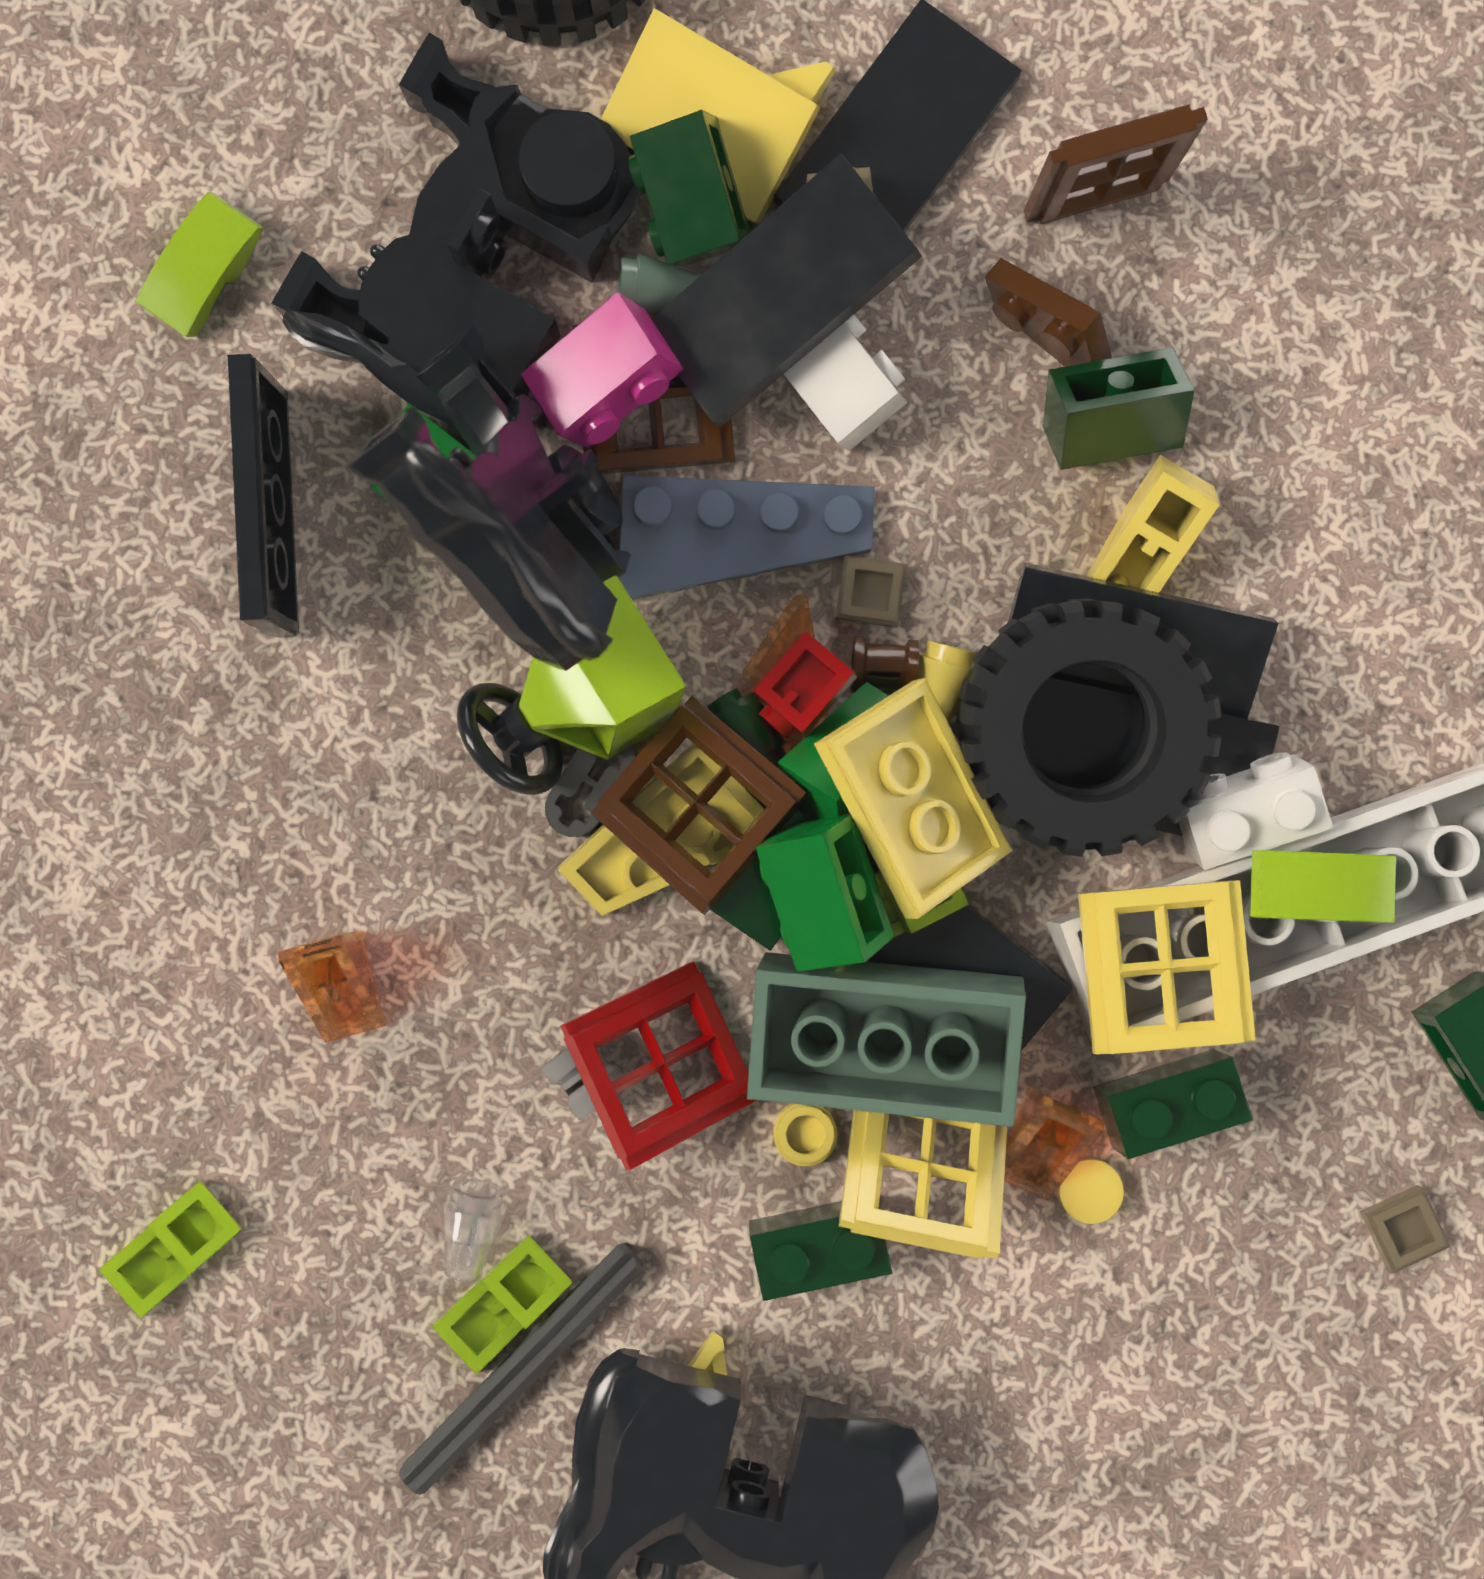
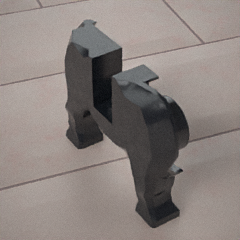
(517, 172)
(511, 522)
(658, 1488)

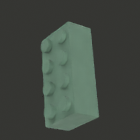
(888, 1039)

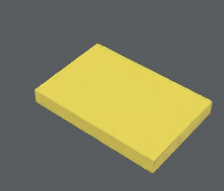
(682, 73)
(913, 798)

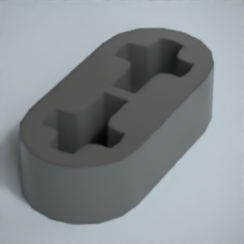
(571, 782)

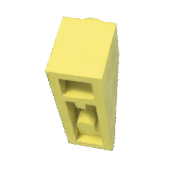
(1156, 527)

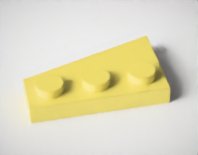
(614, 876)

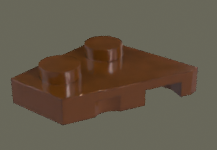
(1047, 315)

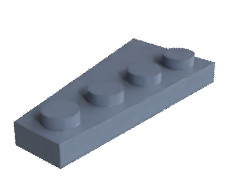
(725, 530)

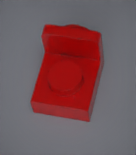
(802, 687)

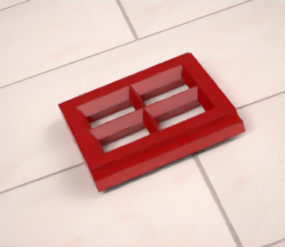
(685, 1116)

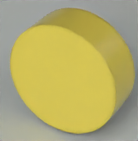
(805, 1134)
(1091, 1191)

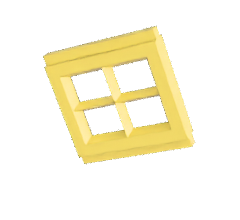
(1226, 964)
(983, 1193)

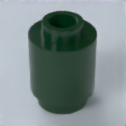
(743, 717)

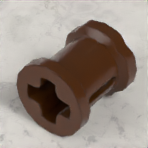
(884, 664)

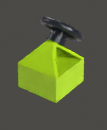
(591, 706)

